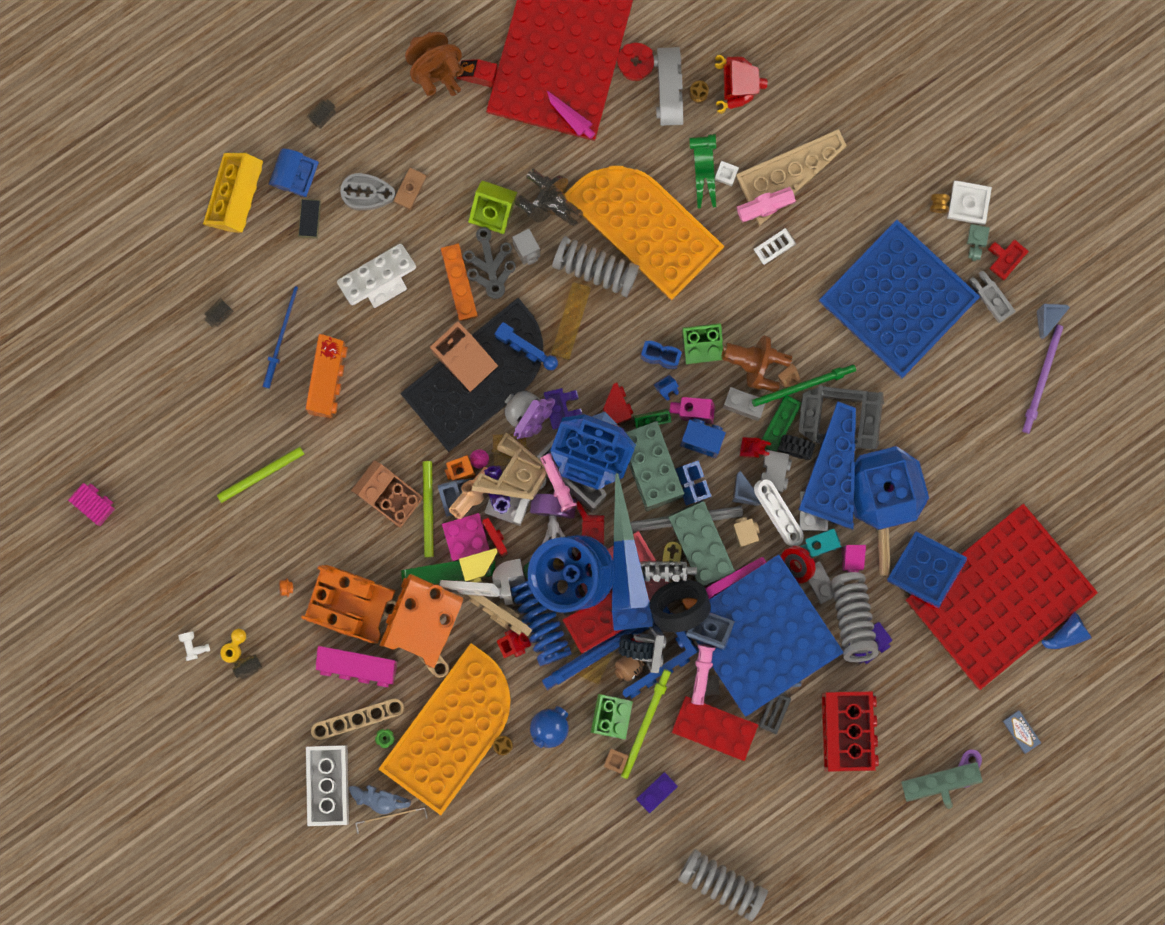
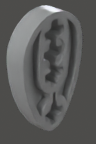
(366, 181)

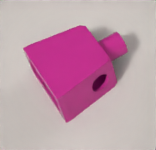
(702, 409)

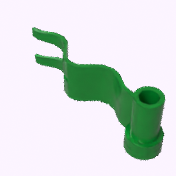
(704, 166)

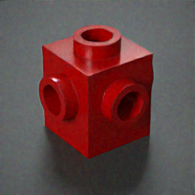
(513, 644)

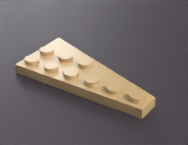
(790, 169)

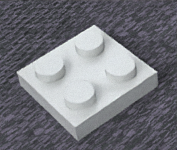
(969, 202)

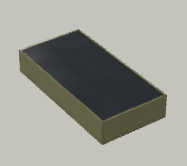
(309, 218)

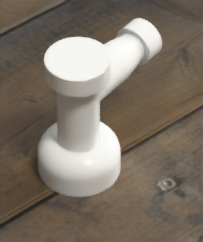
(190, 650)

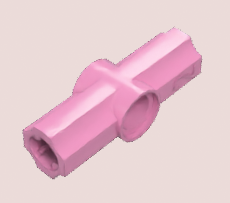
(766, 204)

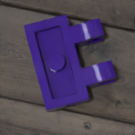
(560, 408)

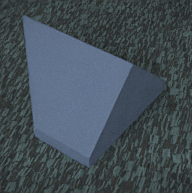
(1048, 316)
(450, 492)
(744, 492)

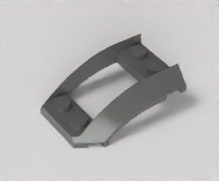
(869, 419)

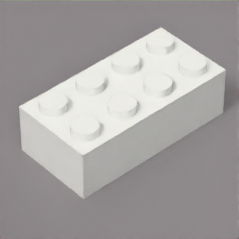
(327, 785)

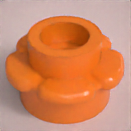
(285, 587)

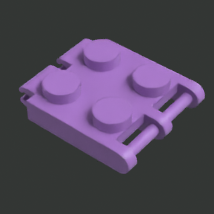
(534, 417)

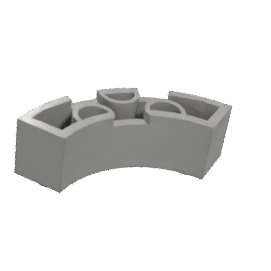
(670, 82)

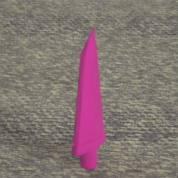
(574, 119)

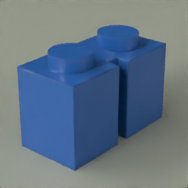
(687, 475)

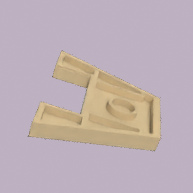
(520, 478)

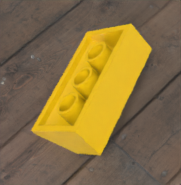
(233, 192)

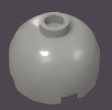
(518, 405)

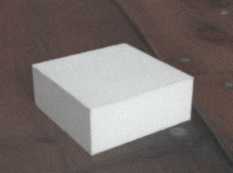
(726, 173)

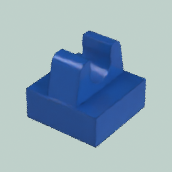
(667, 385)

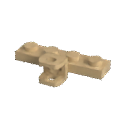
(501, 614)

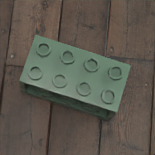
(653, 468)

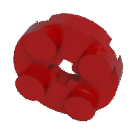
(627, 68)

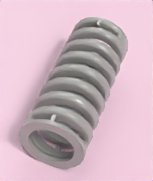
(626, 281)
(856, 617)
(697, 861)

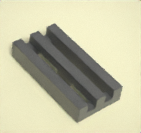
(768, 727)

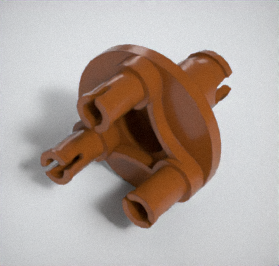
(755, 362)

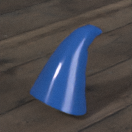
(1070, 634)

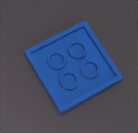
(927, 569)

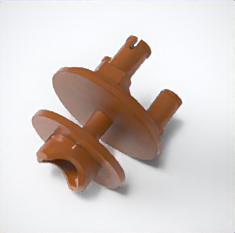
(434, 61)

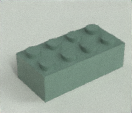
(701, 543)

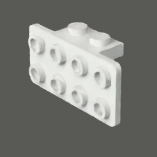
(378, 278)

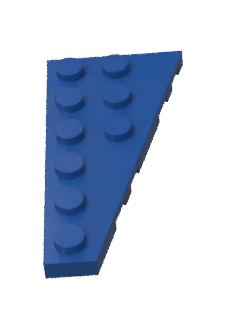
(831, 483)

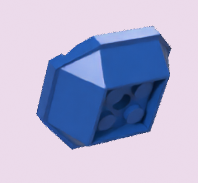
(591, 450)
(885, 508)

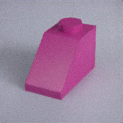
(853, 558)

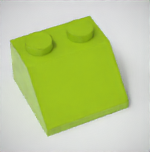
(492, 207)

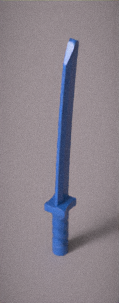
(272, 365)

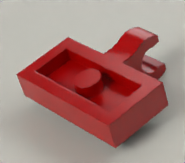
(1007, 258)

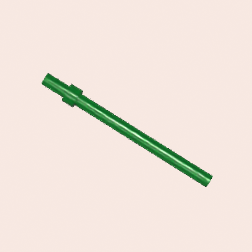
(836, 374)

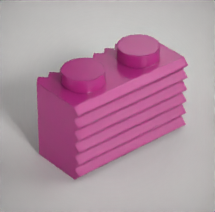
(92, 504)

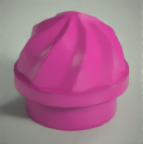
(479, 458)

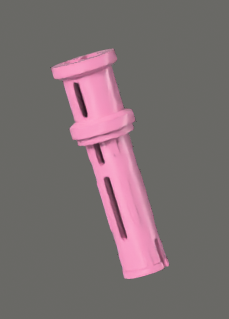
(561, 491)
(703, 665)

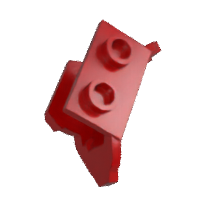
(591, 526)

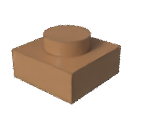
(616, 761)

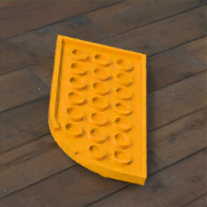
(646, 225)
(452, 731)

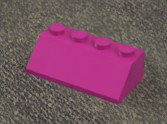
(356, 665)

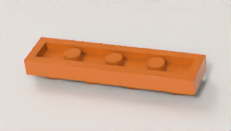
(459, 282)

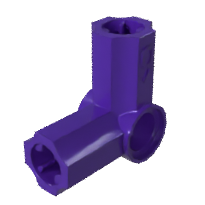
(499, 502)

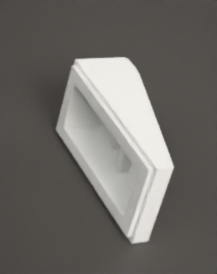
(771, 241)

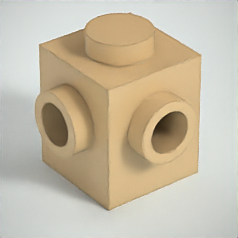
(746, 531)

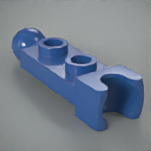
(506, 334)

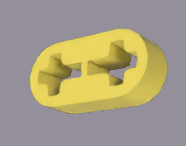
(666, 554)

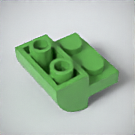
(702, 343)
(611, 716)

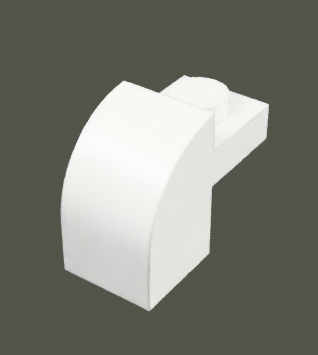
(508, 575)

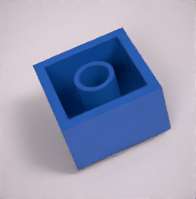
(703, 438)

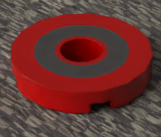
(801, 555)

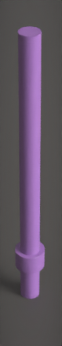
(1031, 413)

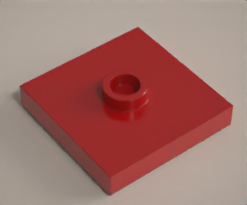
(496, 537)

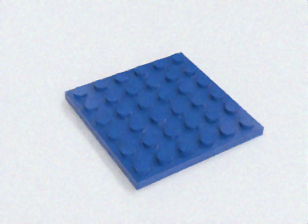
(899, 299)
(773, 638)

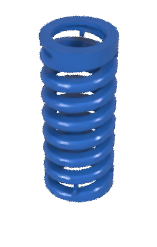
(546, 656)

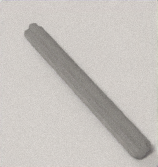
(664, 522)

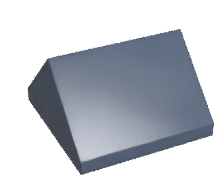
(713, 631)

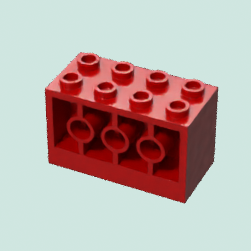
(836, 735)

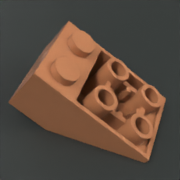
(463, 356)
(387, 493)

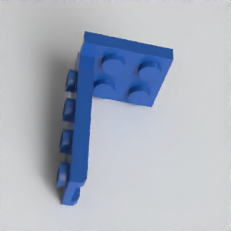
(682, 659)

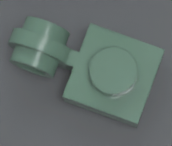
(978, 237)

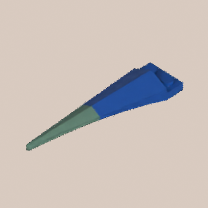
(629, 590)

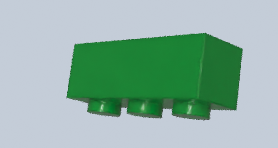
(661, 416)

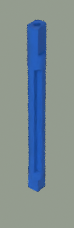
(590, 657)

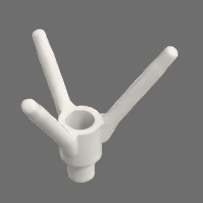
(554, 530)

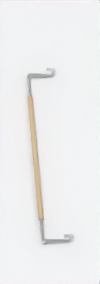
(390, 816)

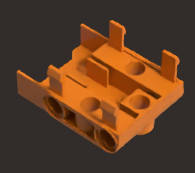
(356, 606)
(420, 627)

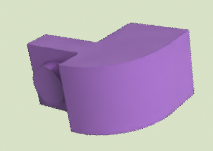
(549, 506)

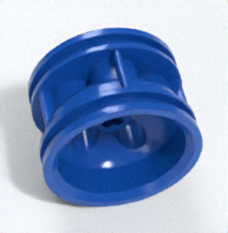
(544, 577)

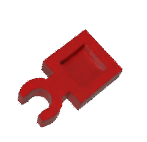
(752, 447)

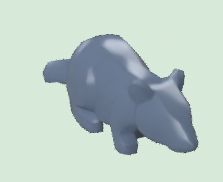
(381, 802)

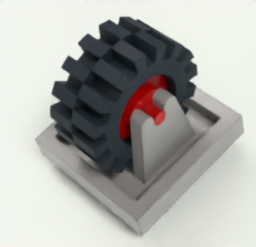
(645, 647)

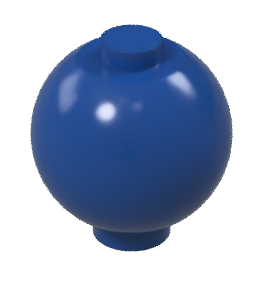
(549, 727)

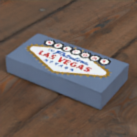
(1021, 732)

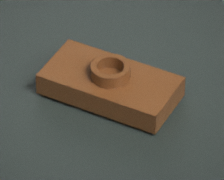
(410, 188)
(789, 377)

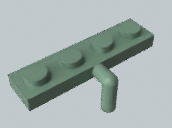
(942, 783)

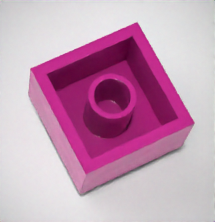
(465, 537)

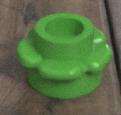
(384, 743)

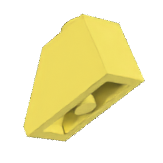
(477, 565)

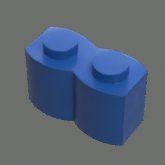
(666, 356)

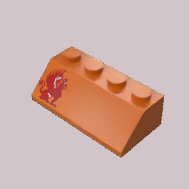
(325, 376)

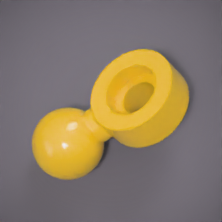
(238, 636)

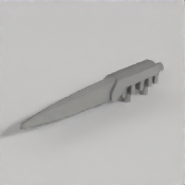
(661, 570)

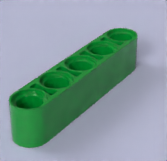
(445, 571)

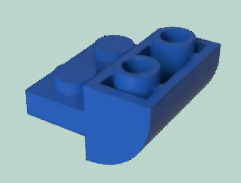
(293, 172)

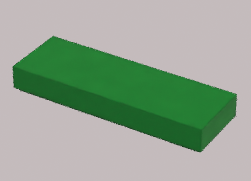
(781, 422)

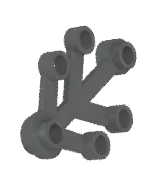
(490, 266)

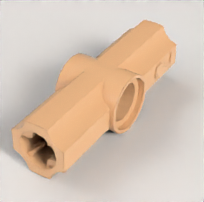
(467, 498)

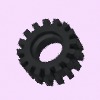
(796, 447)

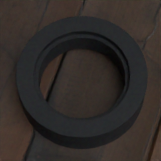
(684, 620)

